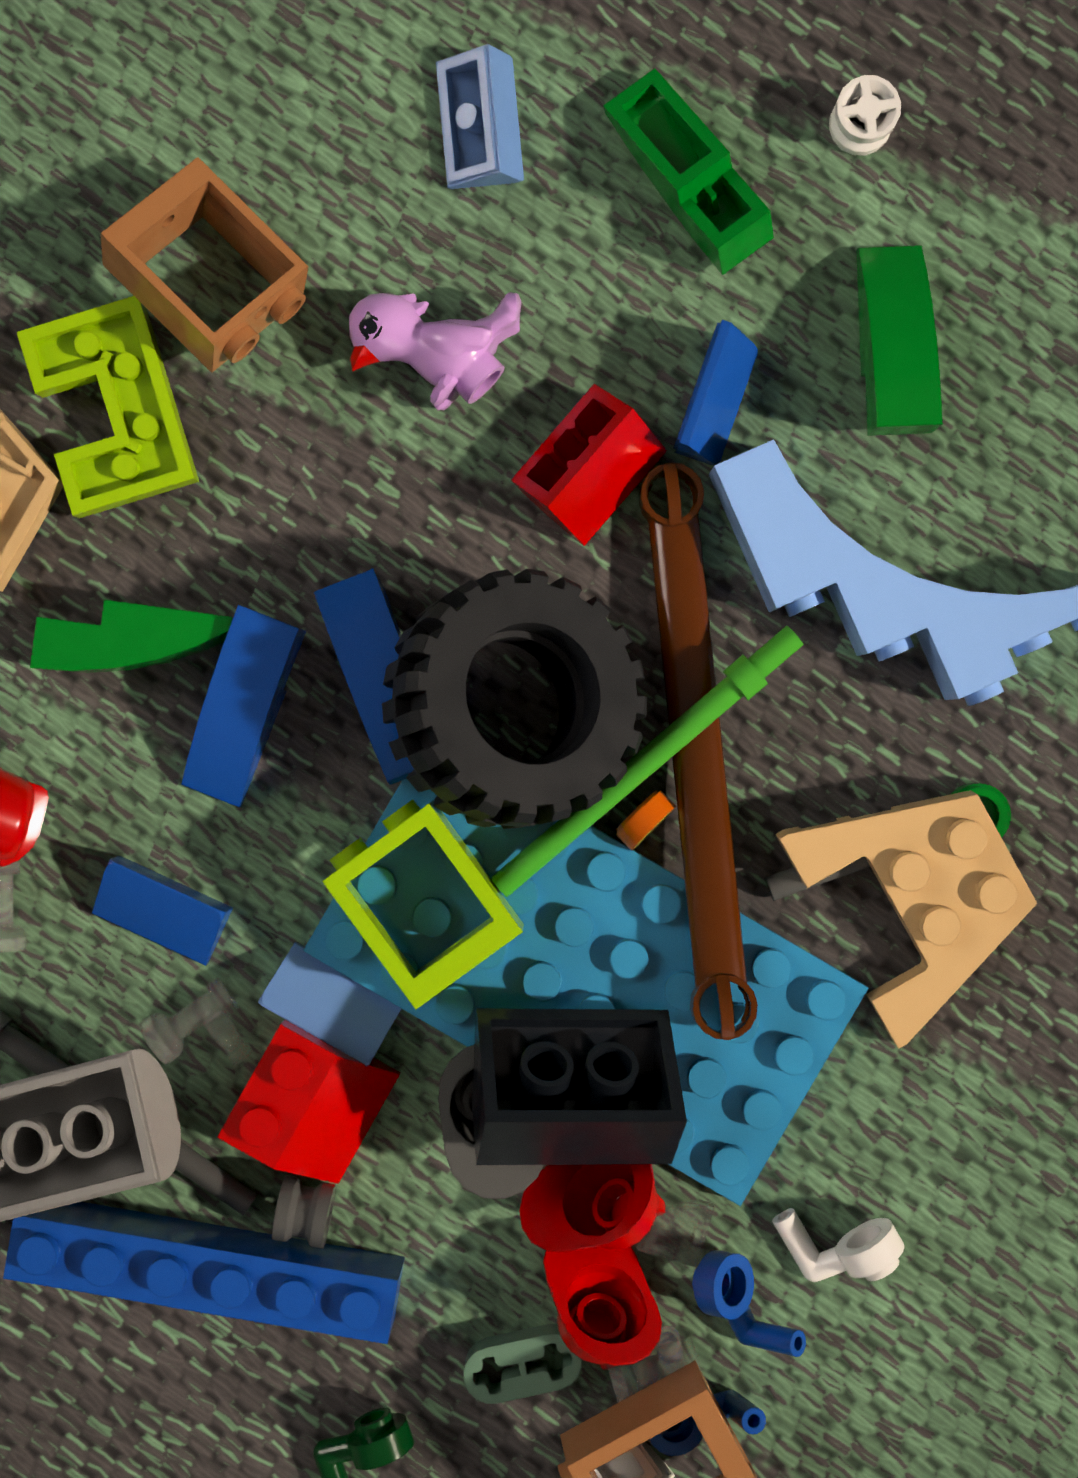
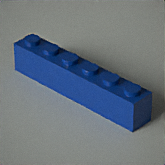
(207, 1269)

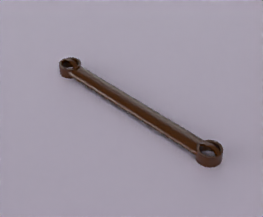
(700, 764)

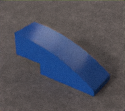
(364, 642)
(241, 705)

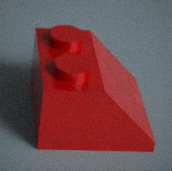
(307, 1106)

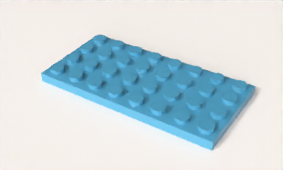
(607, 936)

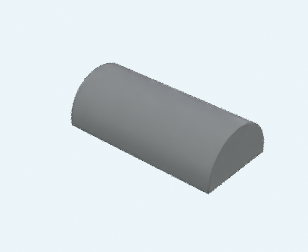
(86, 1133)

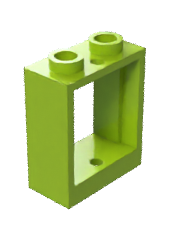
(461, 956)

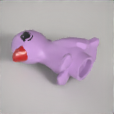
(446, 353)

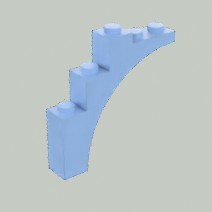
(800, 551)

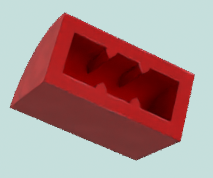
(589, 463)

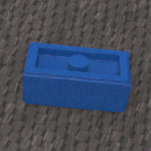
(716, 395)
(161, 909)

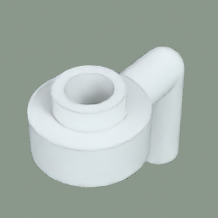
(863, 1252)

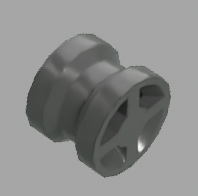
(303, 1212)

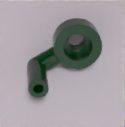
(375, 1442)

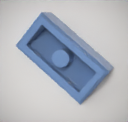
(479, 118)
(329, 1005)

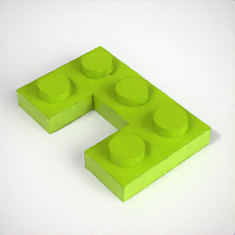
(122, 354)

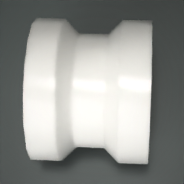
(867, 100)

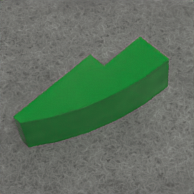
(690, 171)
(898, 341)
(127, 639)

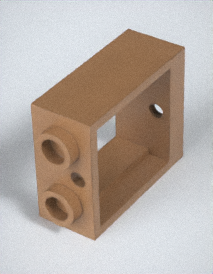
(164, 217)
(649, 1414)

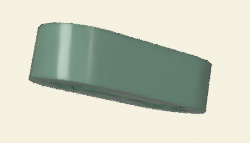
(526, 1378)

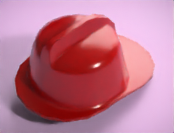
(21, 816)
(590, 1206)
(603, 1305)

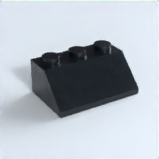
(575, 1087)

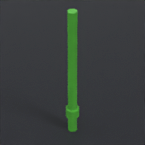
(742, 679)

